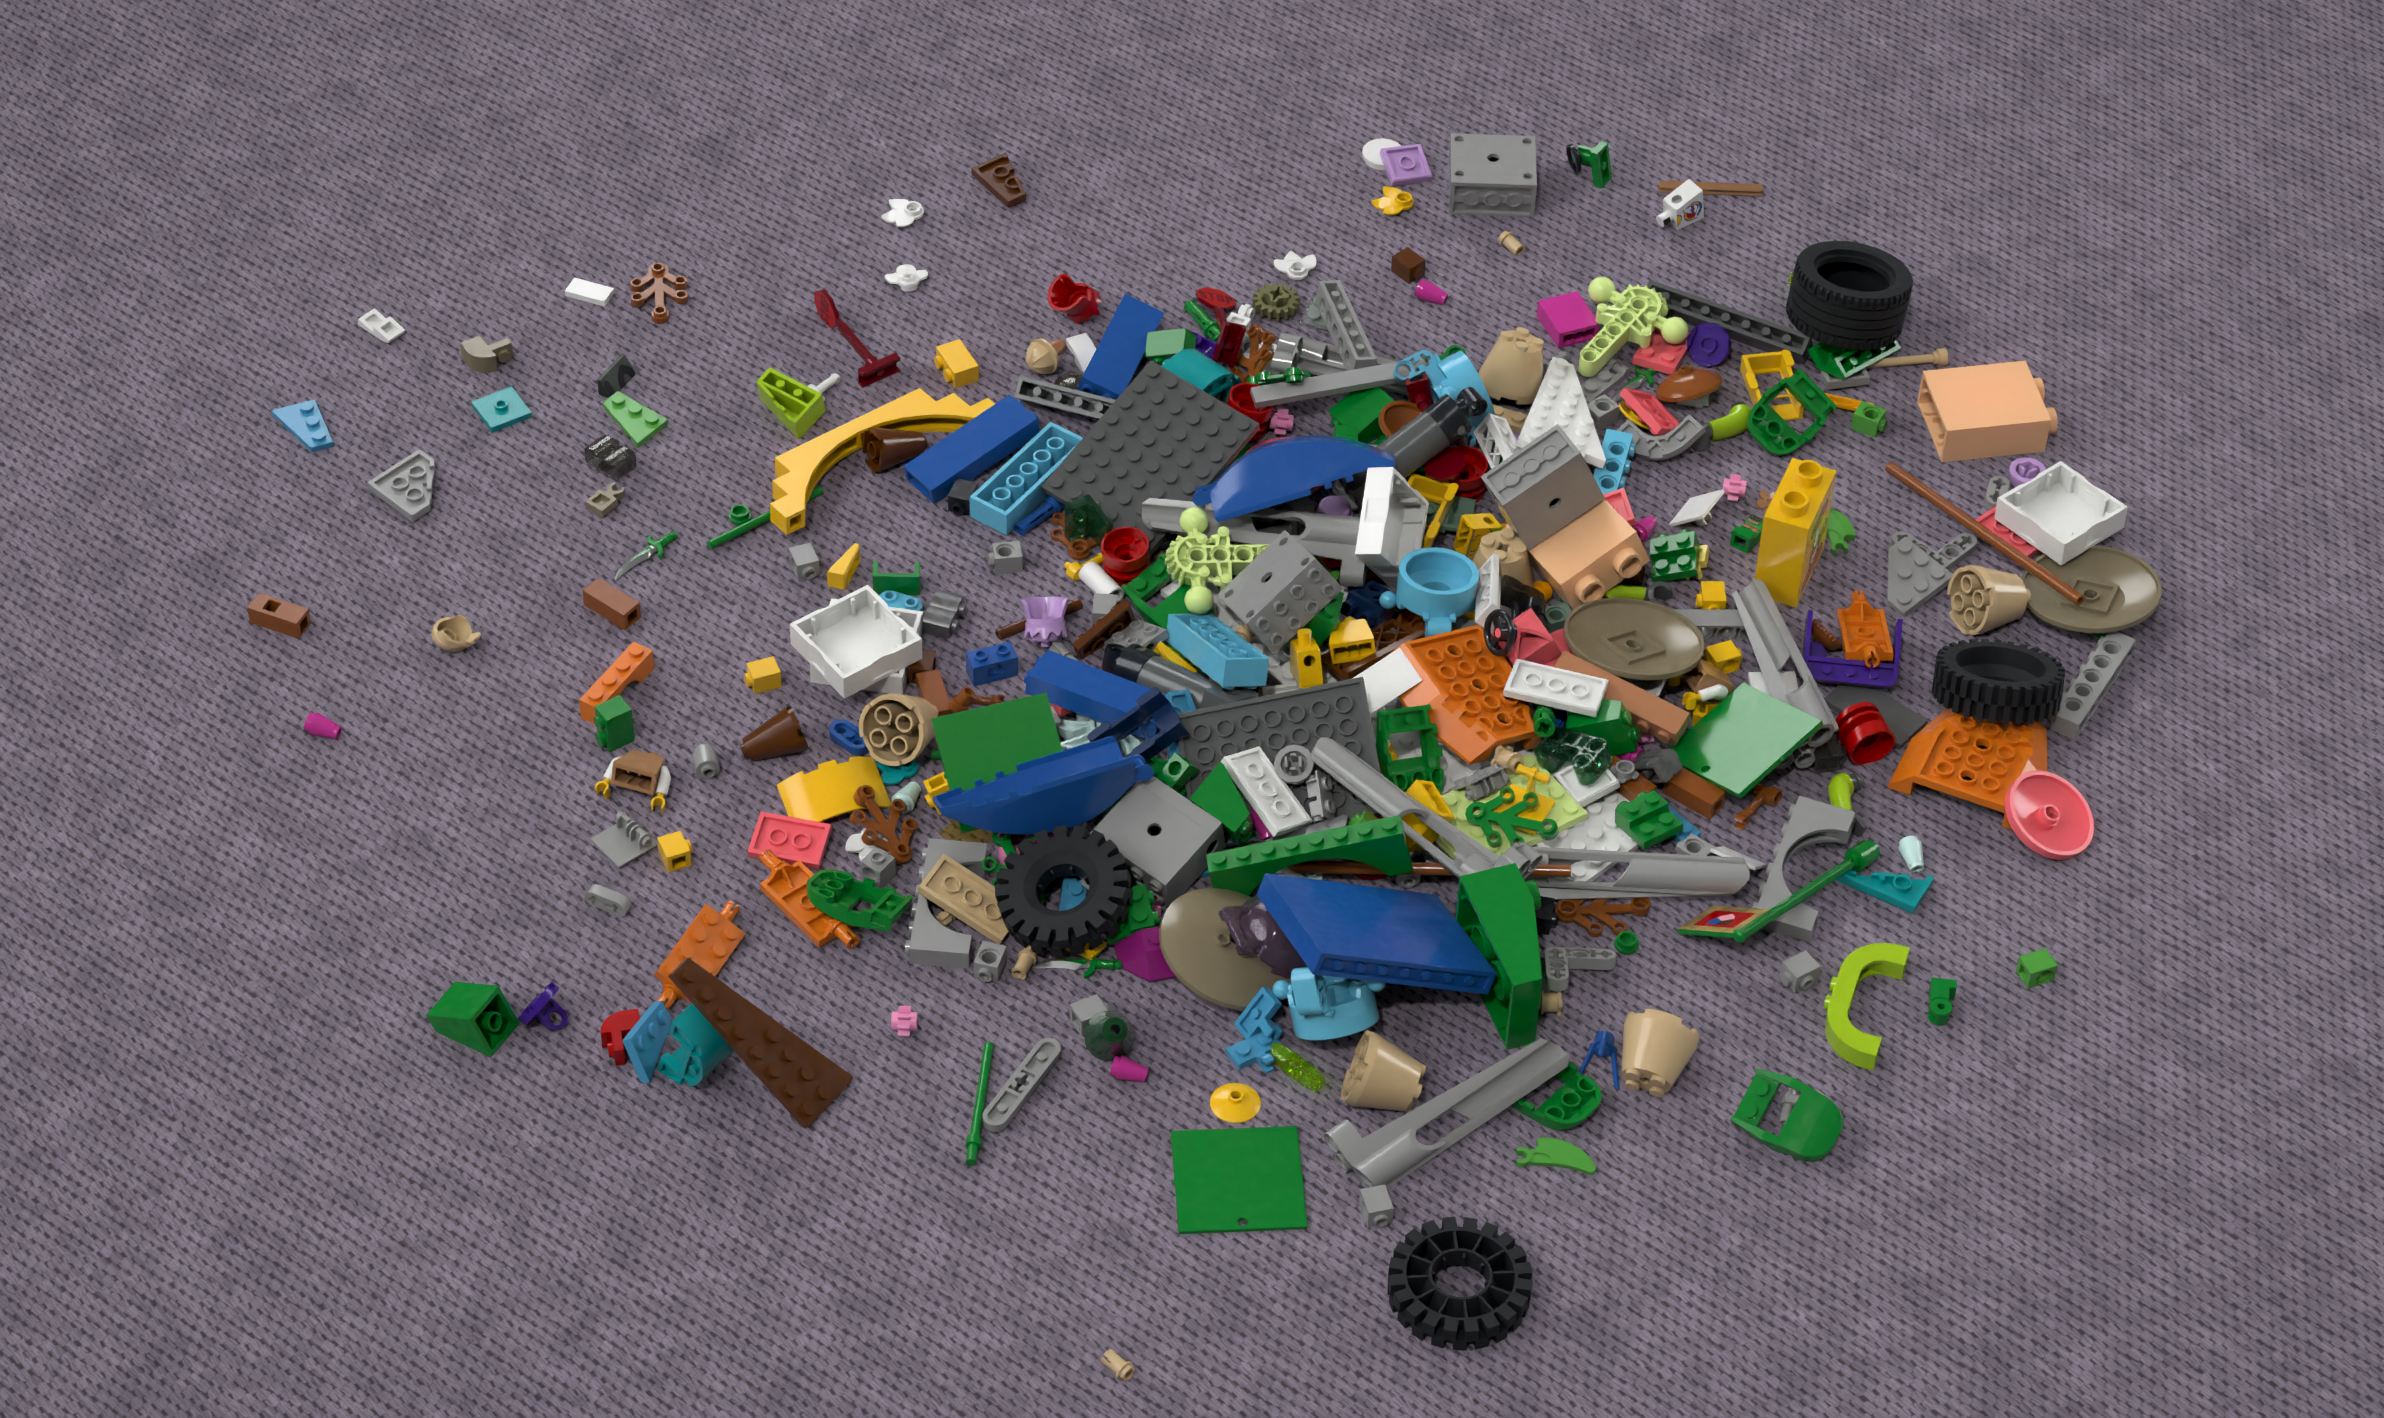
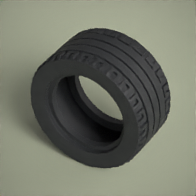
(1849, 295)

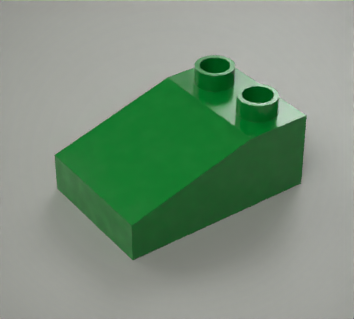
(1500, 919)

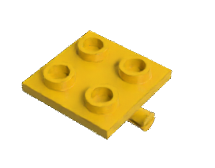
(1545, 804)

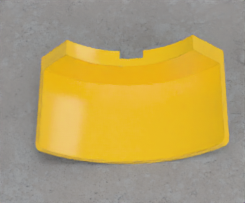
(831, 789)

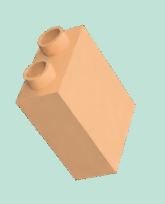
(1985, 411)
(1589, 555)

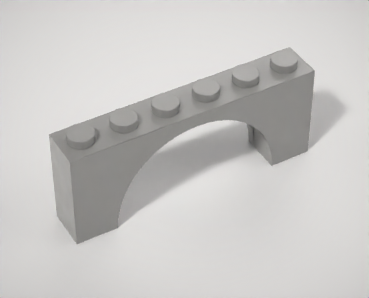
(1808, 824)
(930, 940)

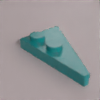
(1891, 888)

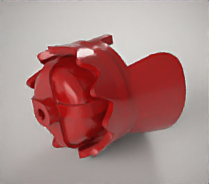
(1075, 300)

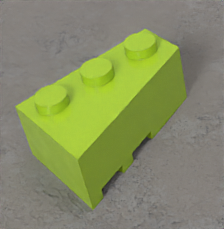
(790, 401)

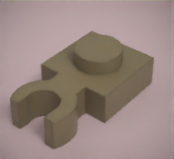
(604, 502)

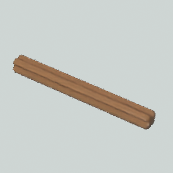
(1715, 188)

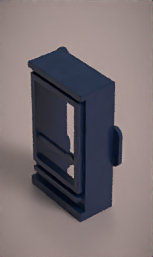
(1149, 706)

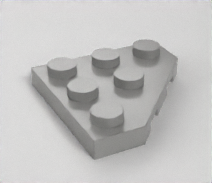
(407, 485)
(1913, 577)

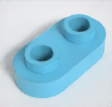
(900, 600)

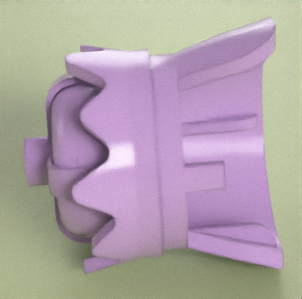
(1045, 618)

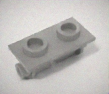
(1320, 787)

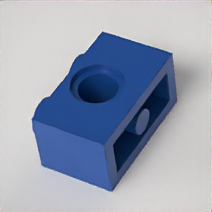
(992, 664)

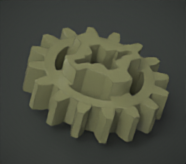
(1276, 301)

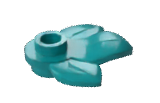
(895, 774)

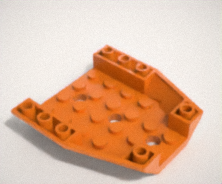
(1463, 714)
(1949, 751)

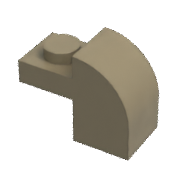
(485, 357)

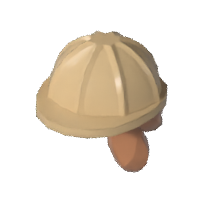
(1043, 356)

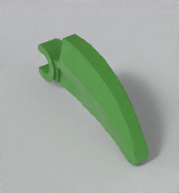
(1839, 531)
(1557, 1154)

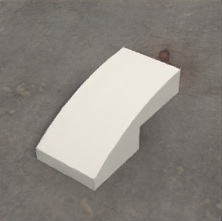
(380, 327)
(1082, 349)

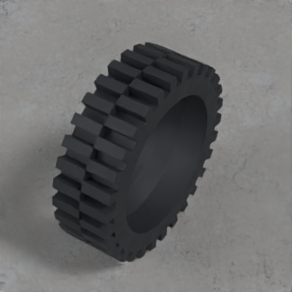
(1998, 681)

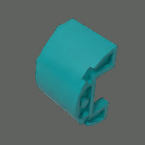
(1202, 372)
(700, 1050)

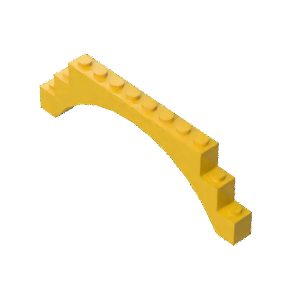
(805, 465)

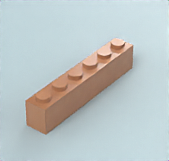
(1647, 710)

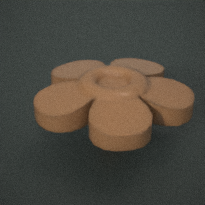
(1765, 500)

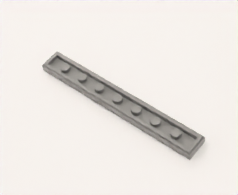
(1329, 384)

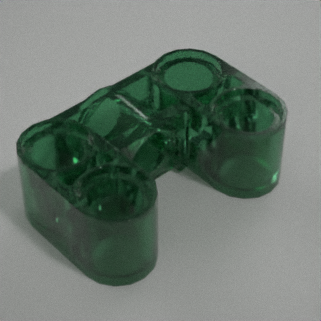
(1586, 753)

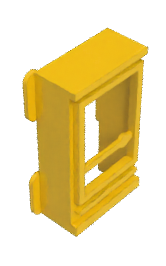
(1771, 363)
(1435, 492)

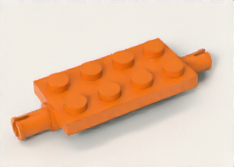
(1864, 632)
(788, 892)
(706, 942)

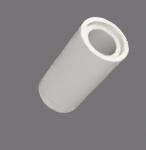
(1099, 580)

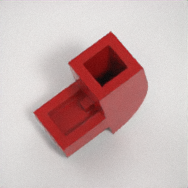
(614, 1031)

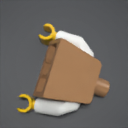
(1706, 682)
(640, 773)

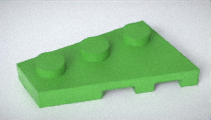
(634, 418)

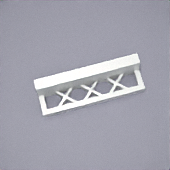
(1501, 434)
(1488, 590)

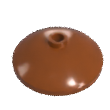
(1688, 384)
(1396, 415)

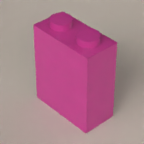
(1567, 319)

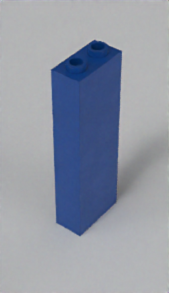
(1120, 349)
(972, 448)
(1085, 689)

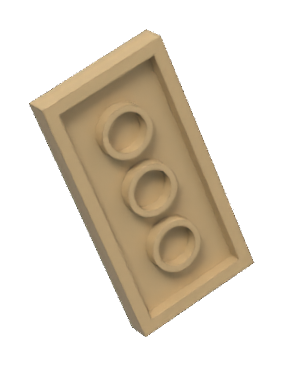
(964, 897)

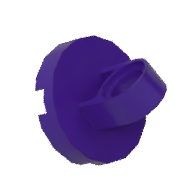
(1709, 344)
(542, 1006)

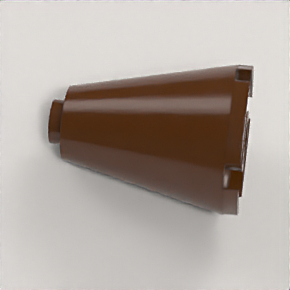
(891, 447)
(775, 737)

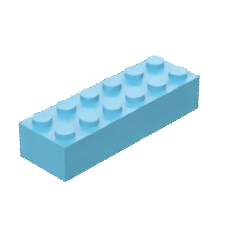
(1017, 485)
(1217, 650)

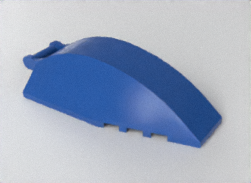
(1286, 472)
(1048, 790)

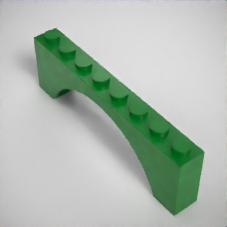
(1373, 842)

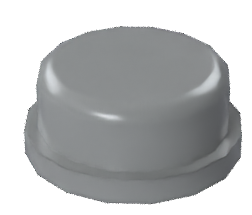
(1294, 764)

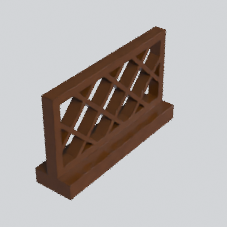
(1354, 668)

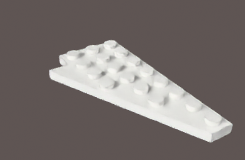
(1563, 403)

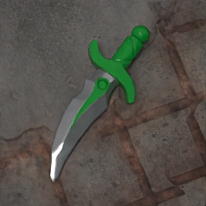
(1635, 382)
(654, 546)
(1078, 963)

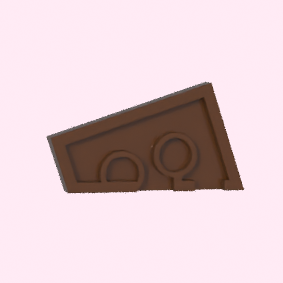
(1000, 180)
(1115, 621)

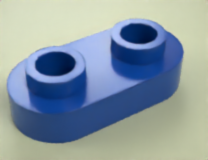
(850, 740)

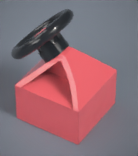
(1519, 638)

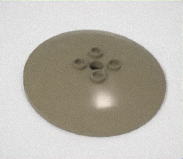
(2121, 587)
(1634, 638)
(1204, 956)

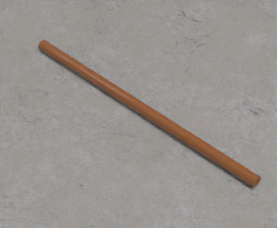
(1984, 533)
(1349, 867)

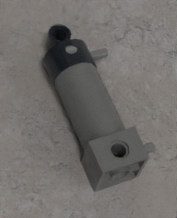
(1425, 437)
(1153, 670)

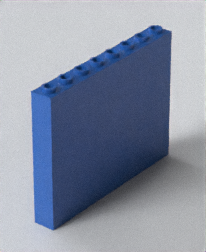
(1375, 934)

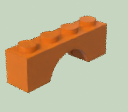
(631, 665)

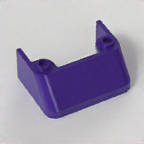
(1850, 671)

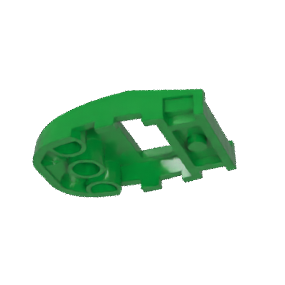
(1771, 429)
(1149, 583)
(1407, 771)
(838, 893)
(1569, 1104)
(1808, 1131)

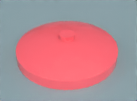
(2049, 815)

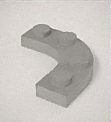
(1666, 445)

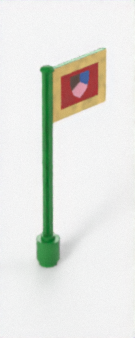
(1743, 922)

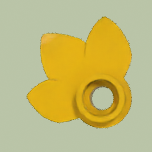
(1393, 201)

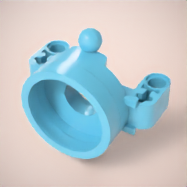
(1447, 377)
(1436, 586)
(1328, 1005)

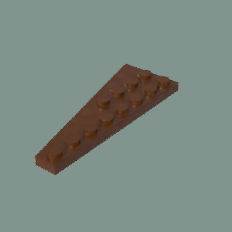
(782, 1061)

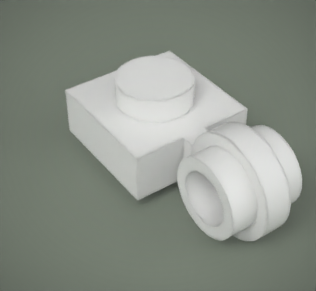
(1244, 316)

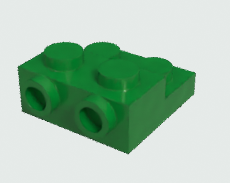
(1674, 556)
(1647, 819)
(1139, 915)

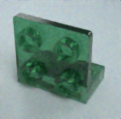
(1086, 517)

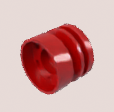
(1242, 401)
(1470, 481)
(1125, 554)
(1864, 733)

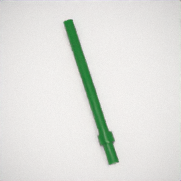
(751, 524)
(974, 1140)

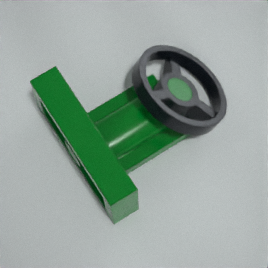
(1595, 157)

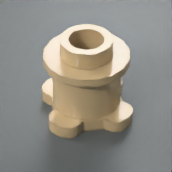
(1506, 756)
(1550, 1002)

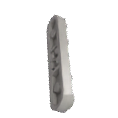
(1034, 1069)

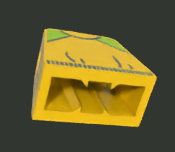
(1472, 529)

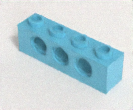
(1617, 450)

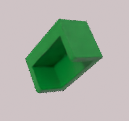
(902, 583)

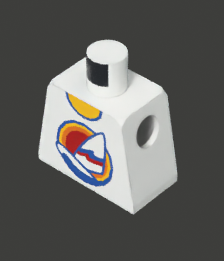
(1682, 206)

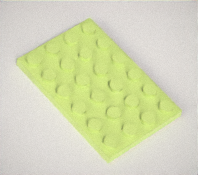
(1564, 812)

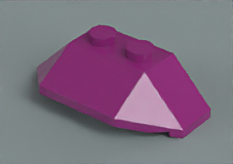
(1143, 956)

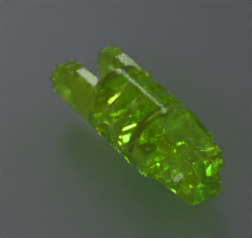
(1297, 1067)

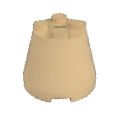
(1514, 366)
(1512, 555)
(1985, 598)
(897, 727)
(1655, 1050)
(1382, 1076)

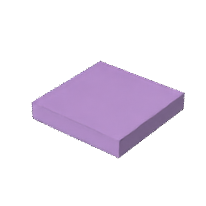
(1405, 164)

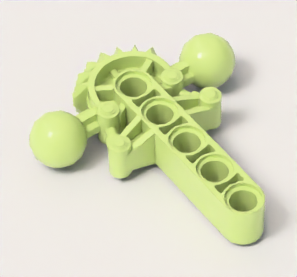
(1629, 319)
(1195, 546)

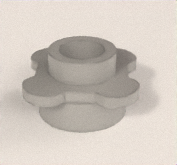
(1624, 771)

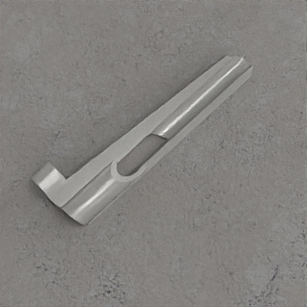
(1317, 358)
(1323, 537)
(1773, 649)
(1392, 801)
(1645, 876)
(1394, 1150)

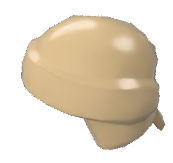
(453, 633)

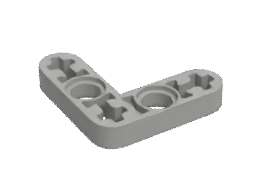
(1941, 556)
(1560, 959)

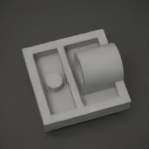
(1139, 633)

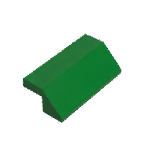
(1846, 362)

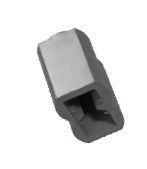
(944, 614)

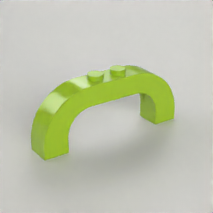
(1866, 961)

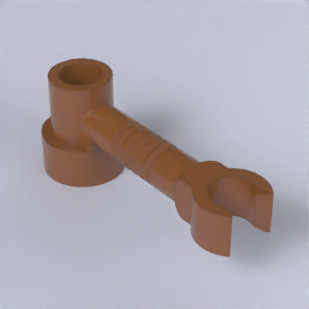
(967, 697)
(1763, 795)

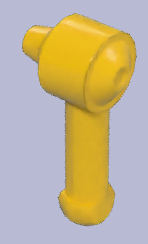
(1074, 568)

